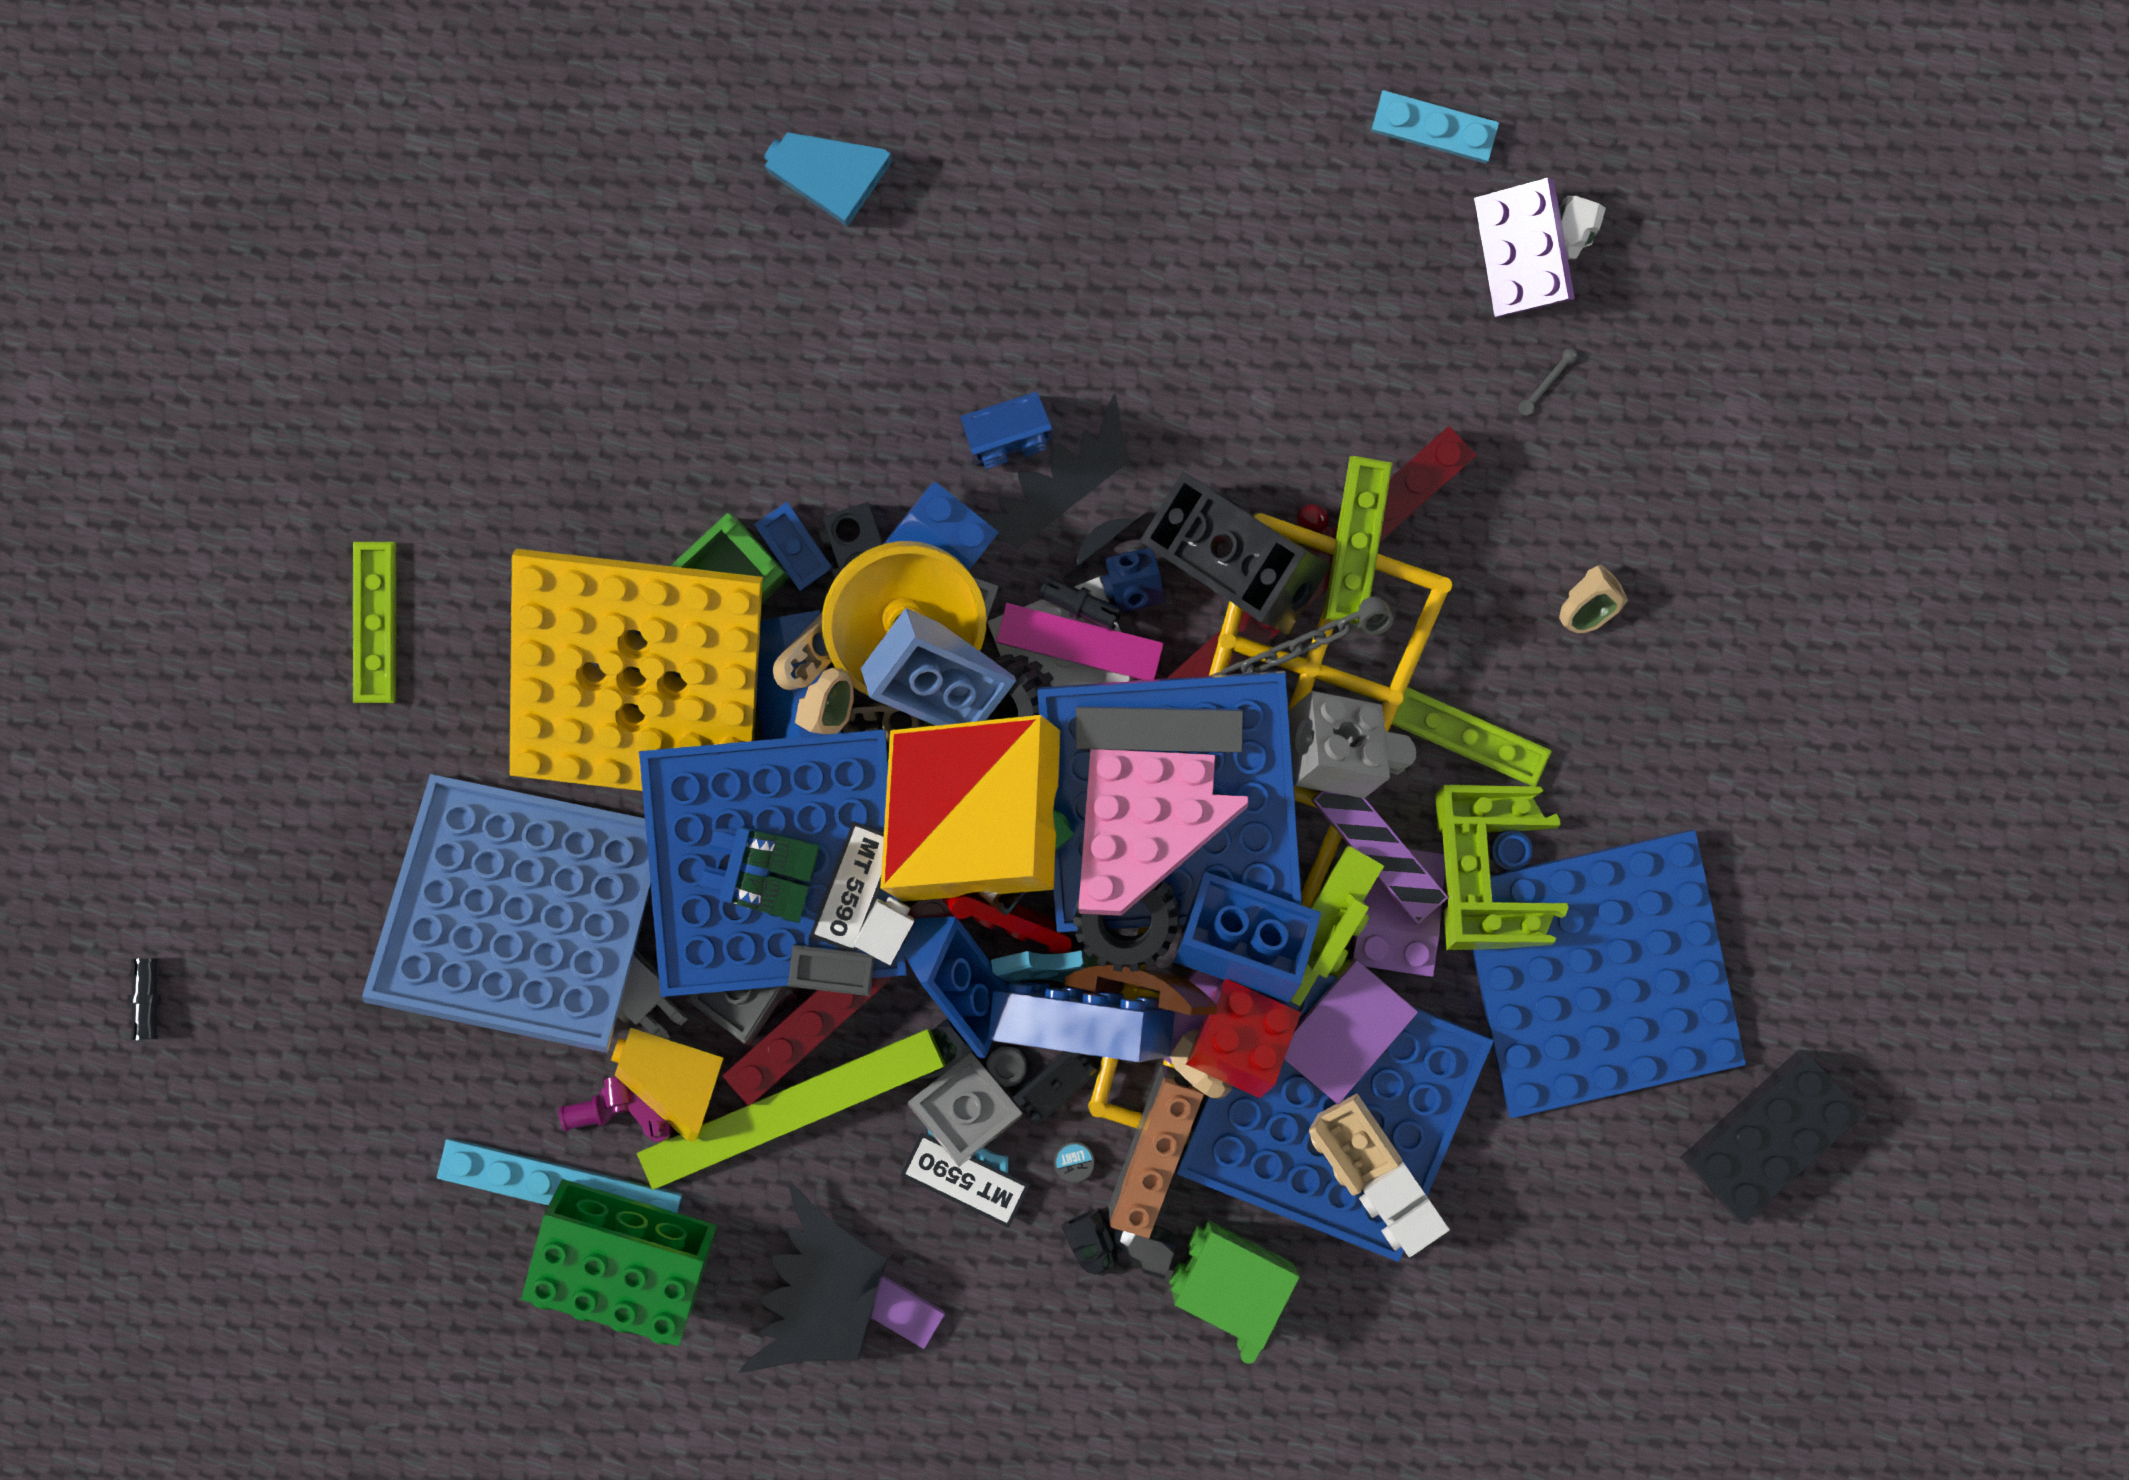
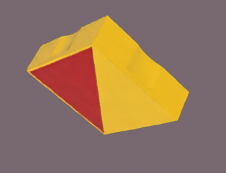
(971, 809)

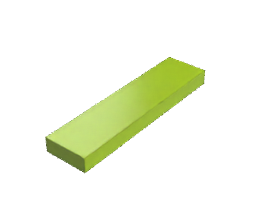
(1357, 536)
(374, 622)
(1471, 737)

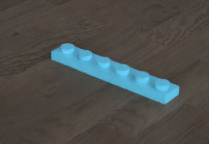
(535, 1178)

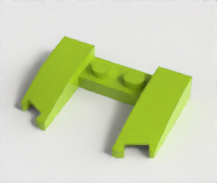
(1471, 917)

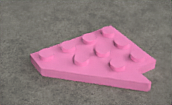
(1145, 821)

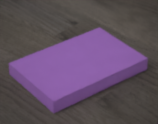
(1347, 1030)

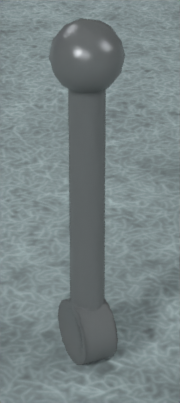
(1526, 407)

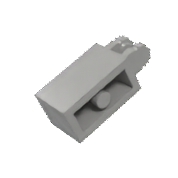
(643, 995)

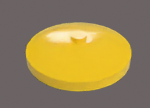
(883, 583)

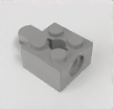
(1352, 759)

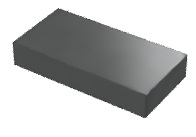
(831, 969)

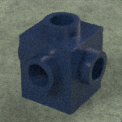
(1133, 580)

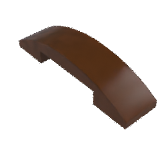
(1175, 991)

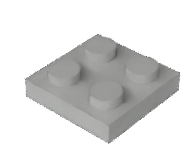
(965, 1109)

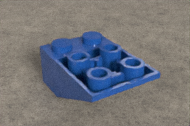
(1007, 429)

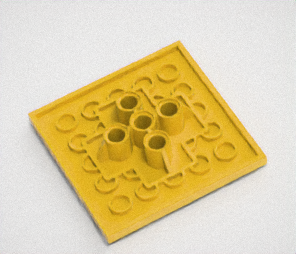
(579, 610)

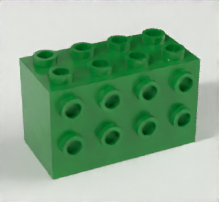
(618, 1262)

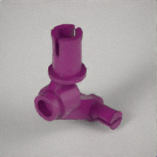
(612, 1100)

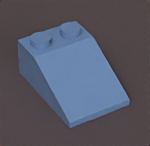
(934, 673)

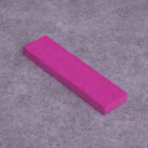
(1079, 642)

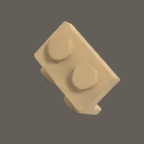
(1353, 1144)

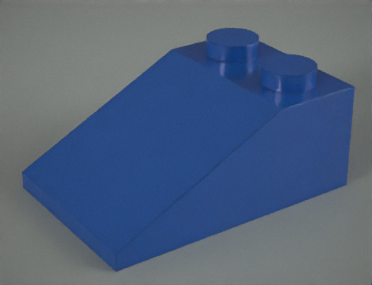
(947, 524)

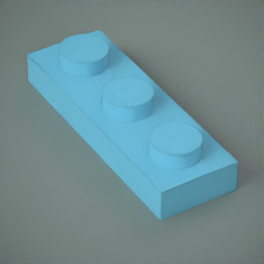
(1434, 127)

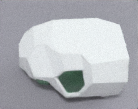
(1580, 223)

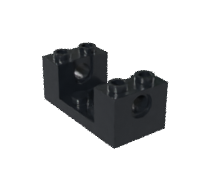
(1262, 573)

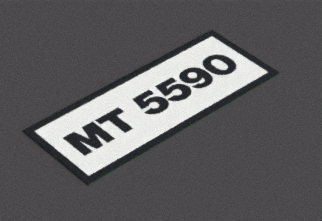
(851, 888)
(970, 1185)

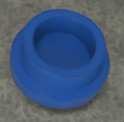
(1511, 850)

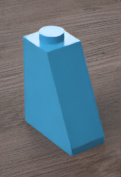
(827, 171)

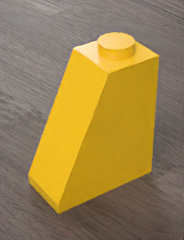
(668, 1078)

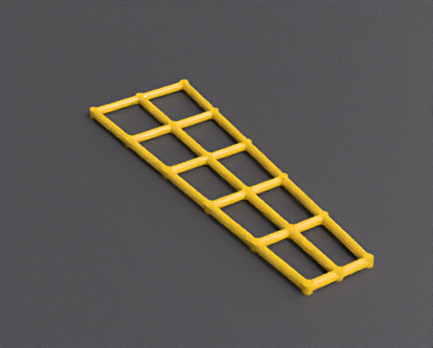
(1309, 670)

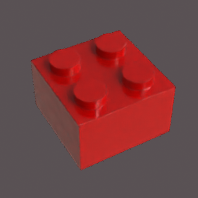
(1244, 1039)

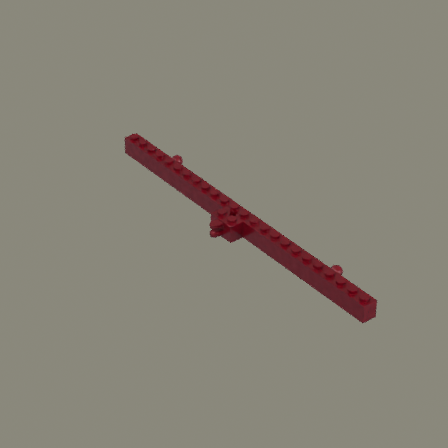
(829, 1009)

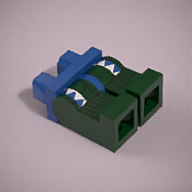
(748, 874)

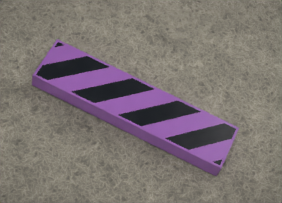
(1369, 834)

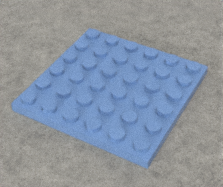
(514, 914)

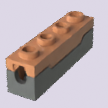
(1154, 1153)

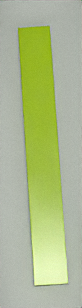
(792, 1108)

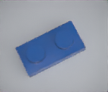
(793, 546)

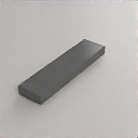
(1159, 728)

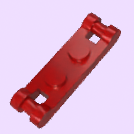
(1019, 923)

